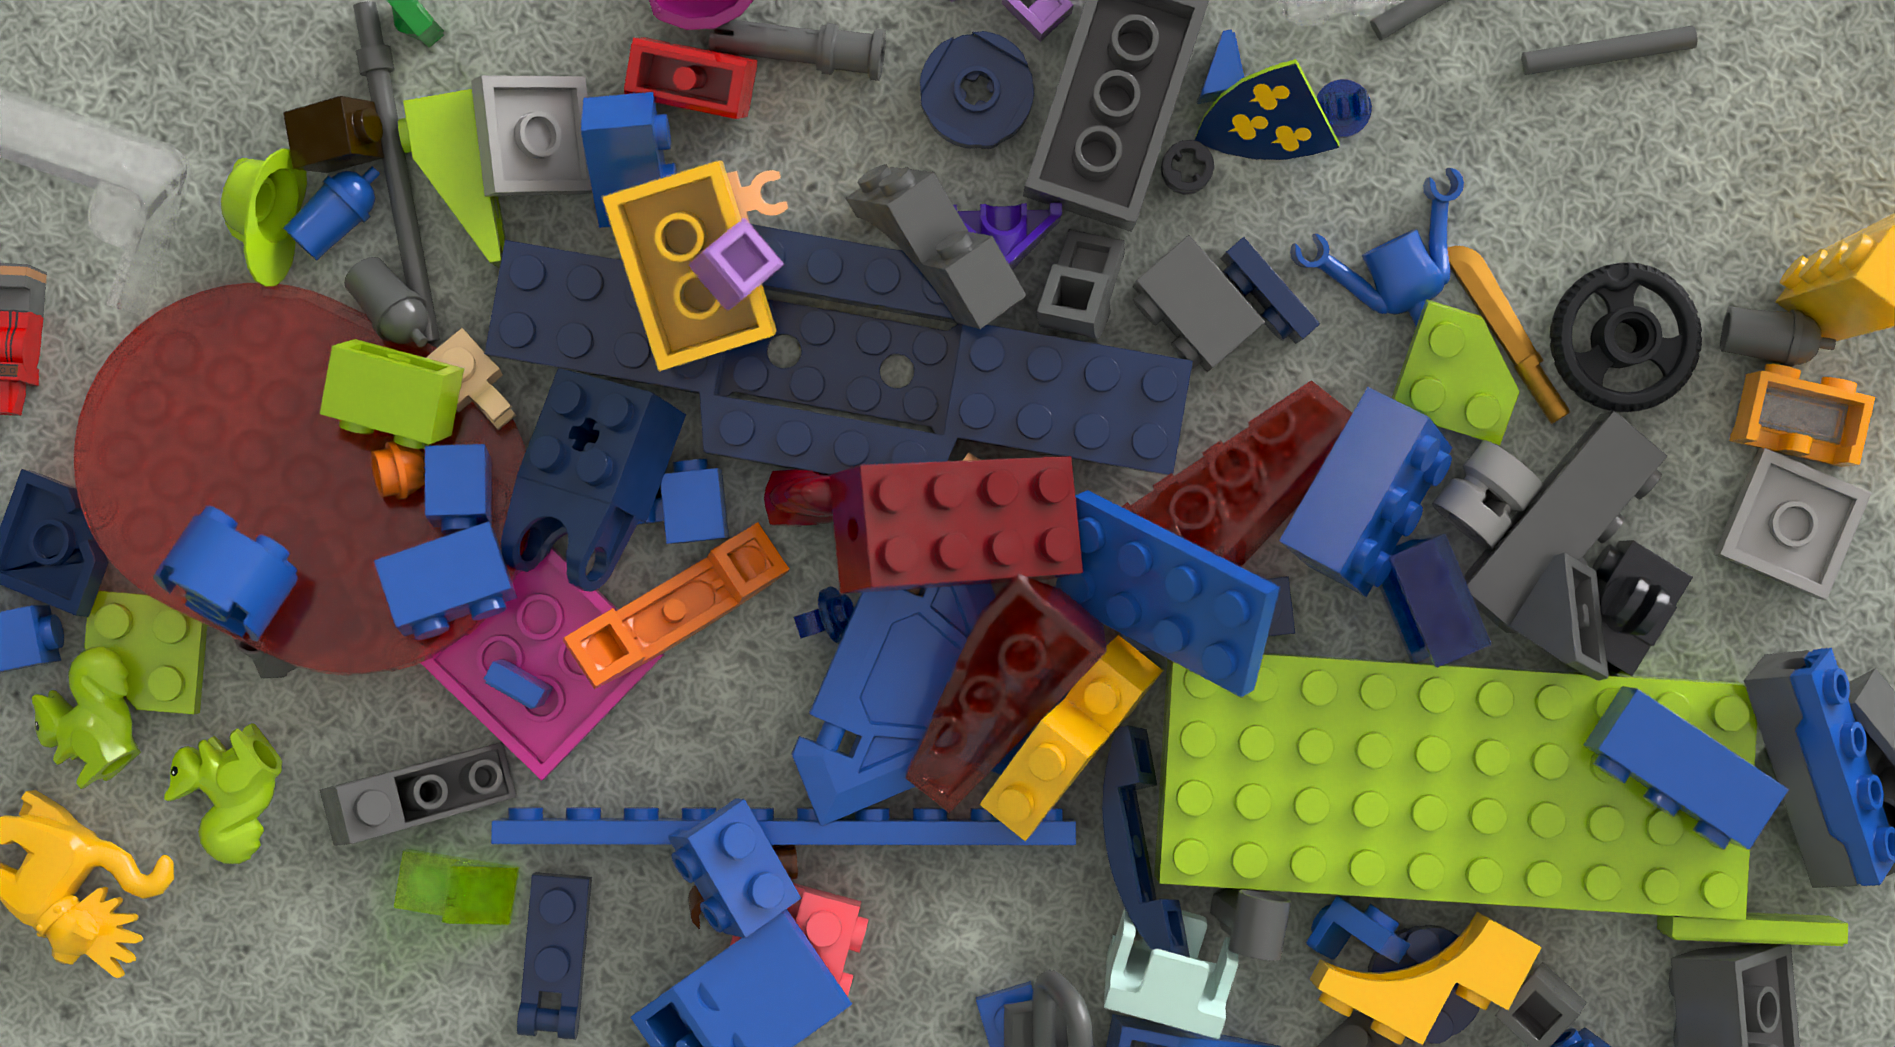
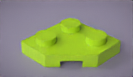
(1457, 374)
(155, 645)

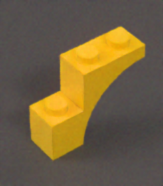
(1070, 737)
(1404, 1003)

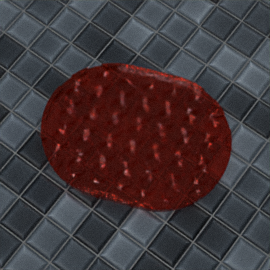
(225, 413)

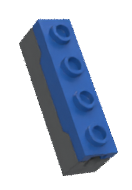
(1825, 766)

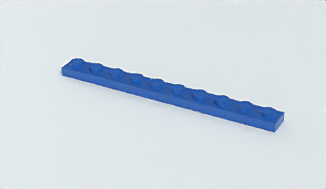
(868, 827)

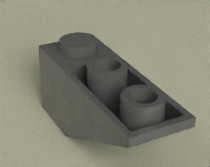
(417, 794)

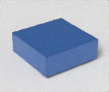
(517, 684)

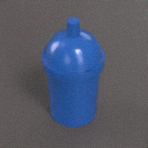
(333, 211)

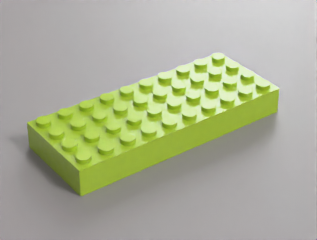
(1435, 788)

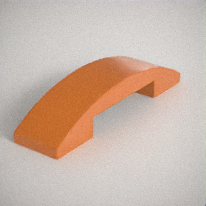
(676, 608)

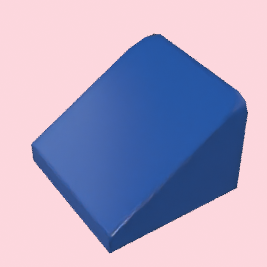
(1223, 70)

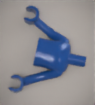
(1401, 266)

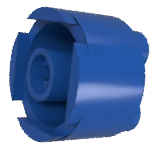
(228, 574)

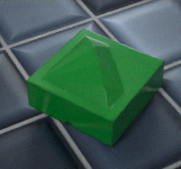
(415, 21)

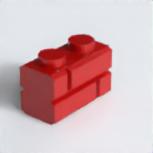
(691, 77)

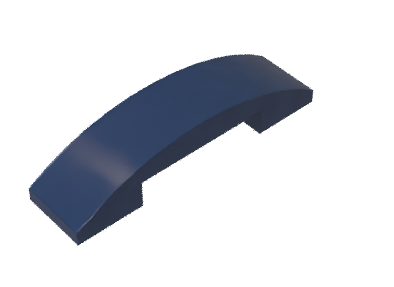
(1128, 770)

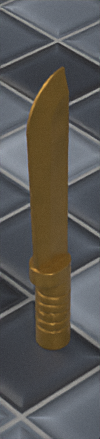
(1495, 309)

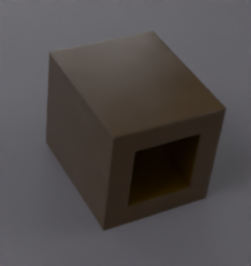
(334, 134)

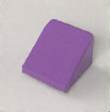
(735, 264)

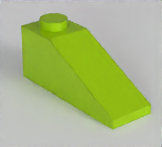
(446, 148)

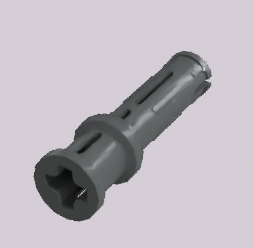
(827, 47)

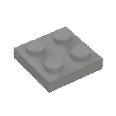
(531, 134)
(1792, 523)

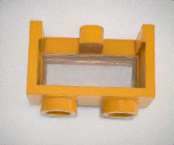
(1803, 417)

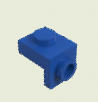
(1342, 919)

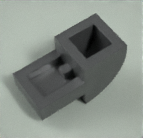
(1081, 285)

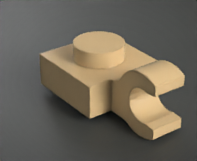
(477, 378)

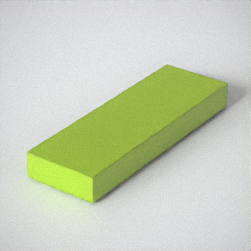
(1758, 928)

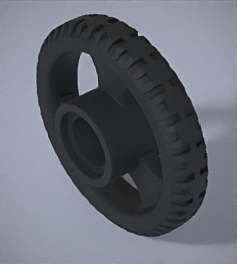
(1617, 286)

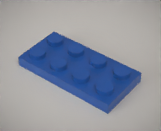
(1171, 594)

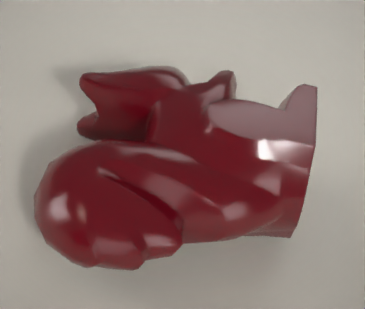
(798, 498)

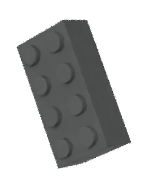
(1114, 107)

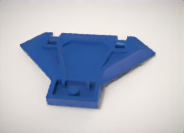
(885, 691)

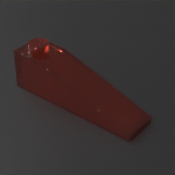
(1009, 675)

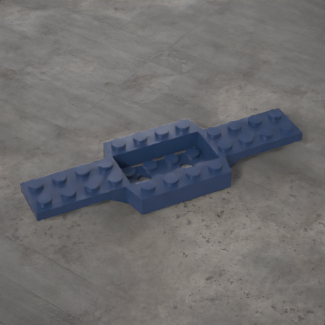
(965, 385)

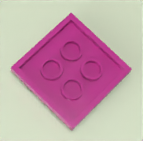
(531, 639)

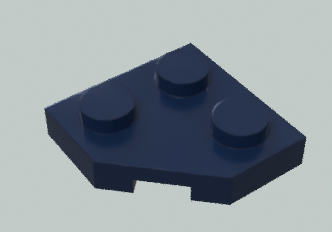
(49, 546)

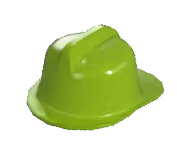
(256, 207)

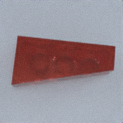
(1251, 481)

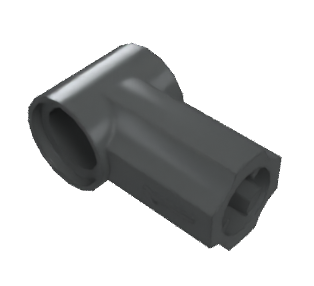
(1253, 921)

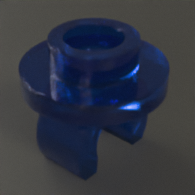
(1345, 106)
(830, 617)

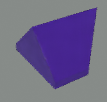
(1013, 227)

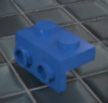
(733, 870)

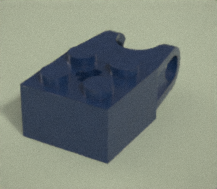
(589, 474)

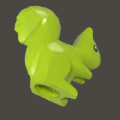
(99, 723)
(238, 785)

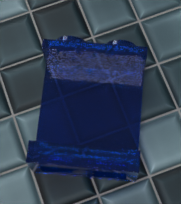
(1432, 602)

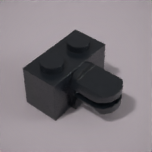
(1636, 601)

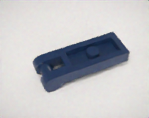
(554, 953)

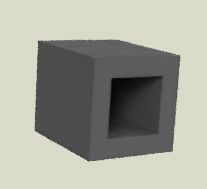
(1542, 1008)

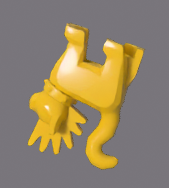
(56, 865)

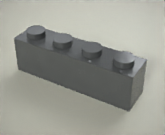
(1568, 515)

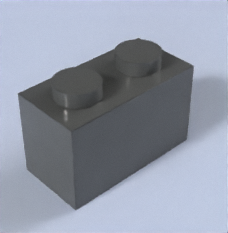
(1196, 305)

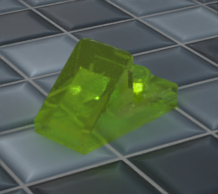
(456, 888)

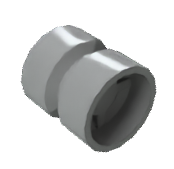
(1499, 477)

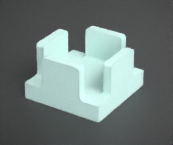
(1168, 985)

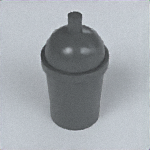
(389, 304)
(1773, 335)

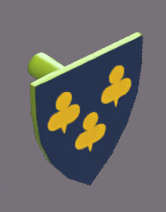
(1268, 117)

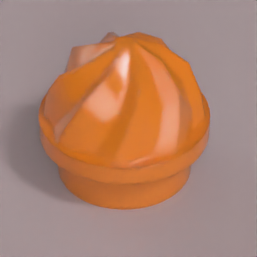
(398, 470)

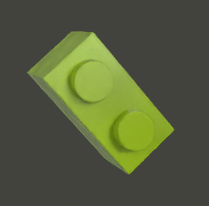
(391, 393)

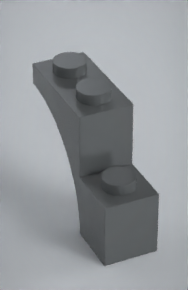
(924, 224)

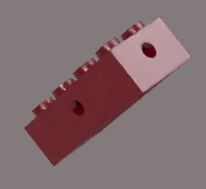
(954, 523)

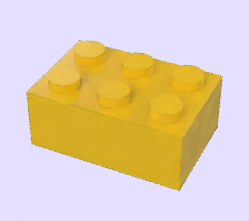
(658, 236)

